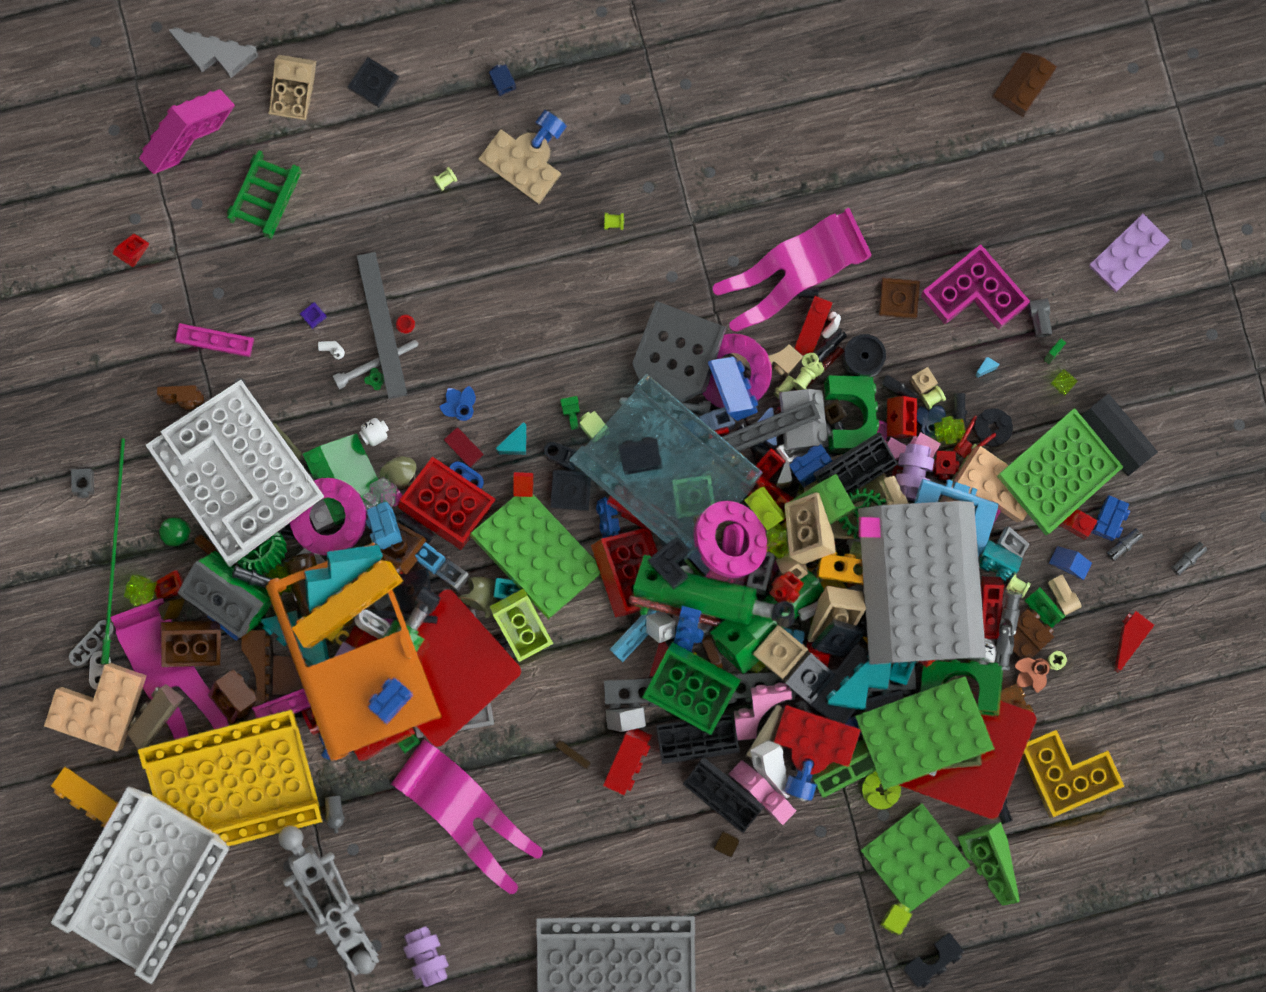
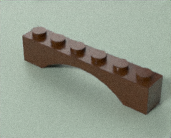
(255, 648)

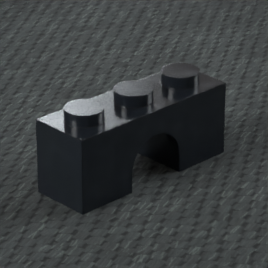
(948, 951)

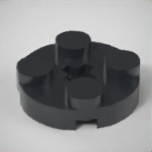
(1001, 420)

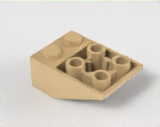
(292, 87)

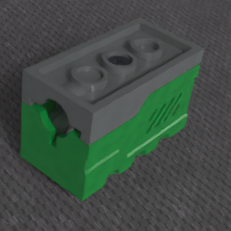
(225, 598)

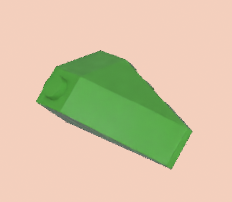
(991, 855)

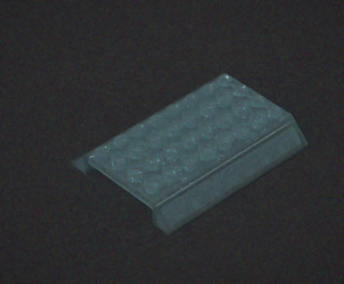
(695, 461)

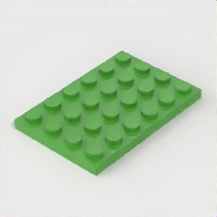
(1060, 471)
(537, 553)
(924, 733)

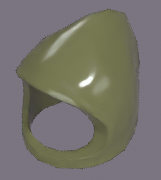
(399, 471)
(480, 594)

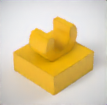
(335, 635)

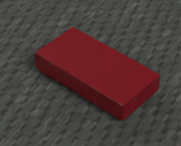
(463, 447)

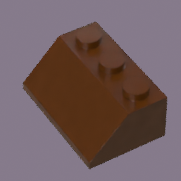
(1024, 82)
(190, 643)

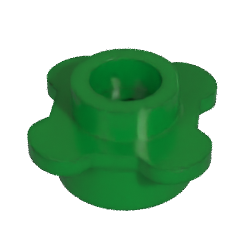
(370, 379)

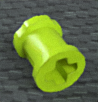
(614, 221)

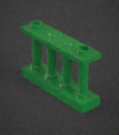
(283, 192)

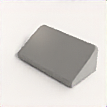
(785, 478)

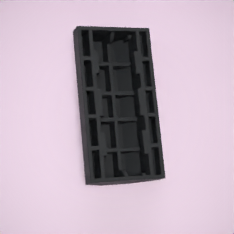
(1119, 434)
(860, 464)
(686, 742)
(723, 795)

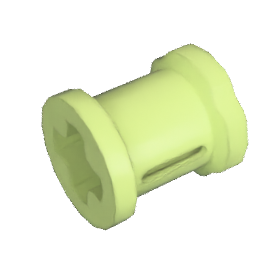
(445, 178)
(812, 362)
(803, 379)
(933, 397)
(1018, 585)
(1057, 654)

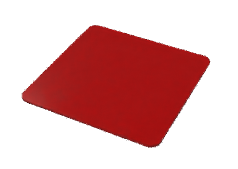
(461, 666)
(985, 786)

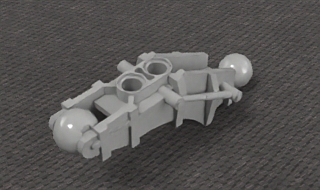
(303, 858)

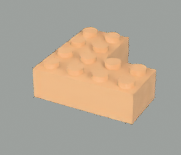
(981, 473)
(102, 718)

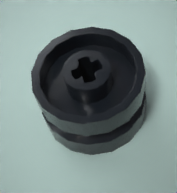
(869, 347)

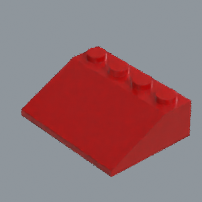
(446, 503)
(619, 564)

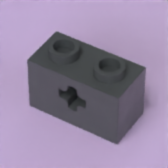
(761, 576)

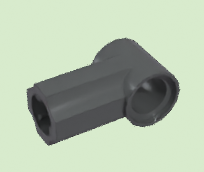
(1040, 312)

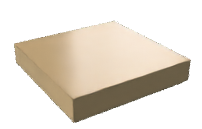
(780, 652)

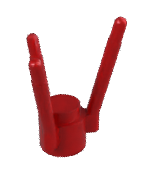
(963, 447)

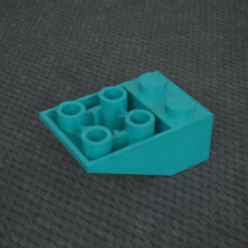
(999, 561)

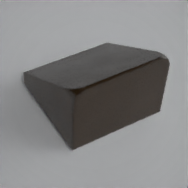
(834, 412)
(171, 609)
(727, 844)

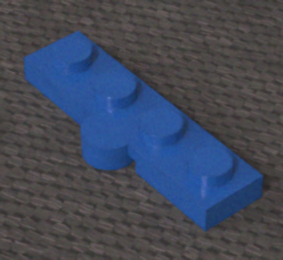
(687, 630)

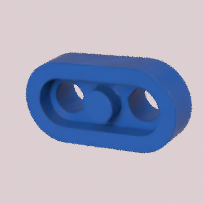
(468, 473)

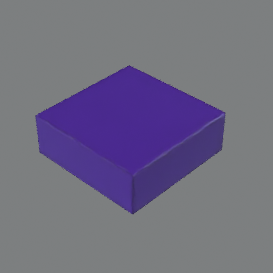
(313, 315)

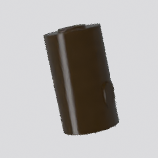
(294, 565)

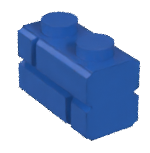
(805, 466)
(1110, 518)
(390, 700)

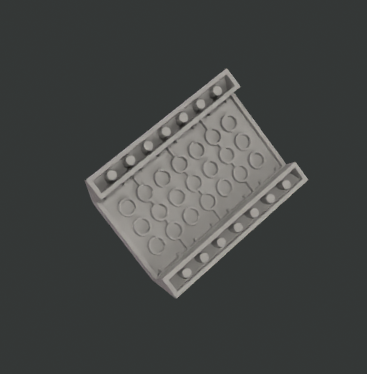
(922, 583)
(616, 954)

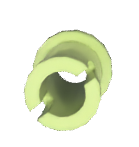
(784, 387)

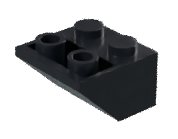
(640, 455)

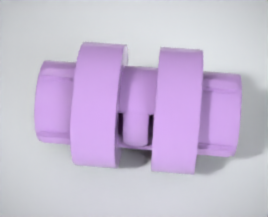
(915, 464)
(419, 943)

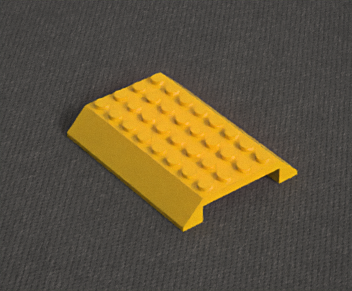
(237, 778)

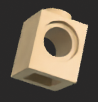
(923, 381)

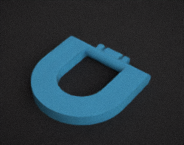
(984, 509)

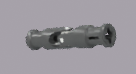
(1005, 641)

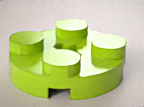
(874, 798)

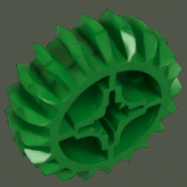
(868, 499)
(265, 556)

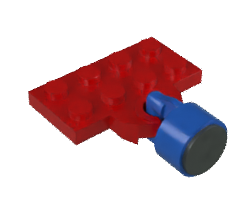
(813, 745)

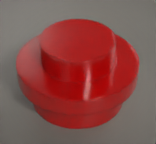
(405, 324)

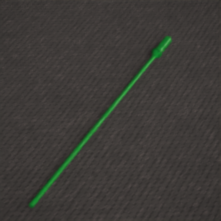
(106, 640)

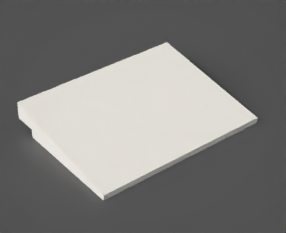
(234, 472)

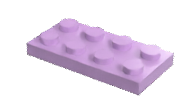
(1129, 253)

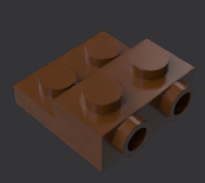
(187, 396)
(403, 553)
(1031, 635)

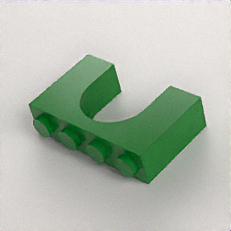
(861, 392)
(987, 676)

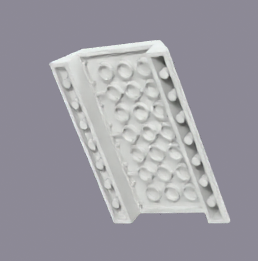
(141, 882)

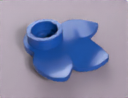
(457, 401)

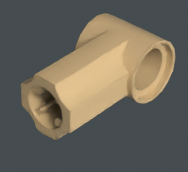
(892, 491)
(1066, 599)

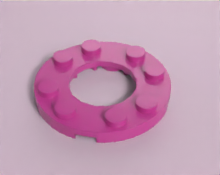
(757, 358)
(351, 530)
(712, 555)

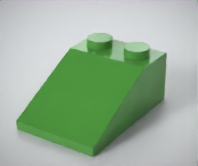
(834, 498)

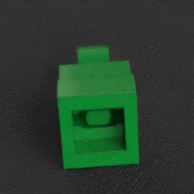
(571, 408)

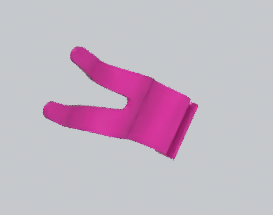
(806, 262)
(140, 638)
(454, 803)

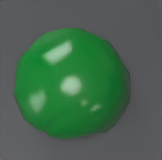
(174, 531)

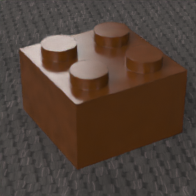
(232, 696)

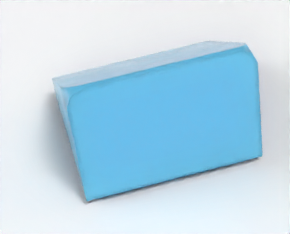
(986, 367)

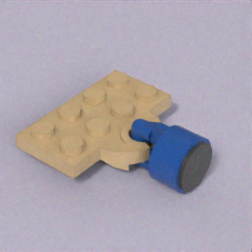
(525, 159)

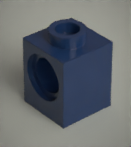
(502, 79)

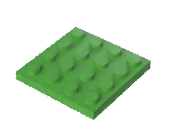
(915, 858)

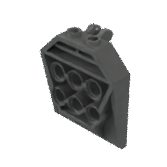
(678, 326)

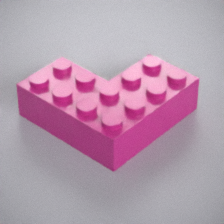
(182, 127)
(980, 281)

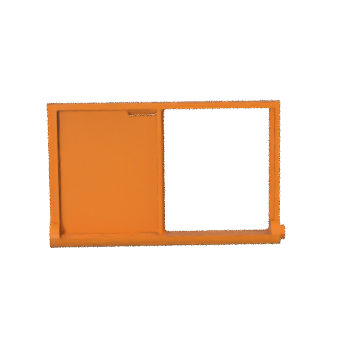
(344, 684)

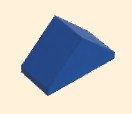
(1071, 562)

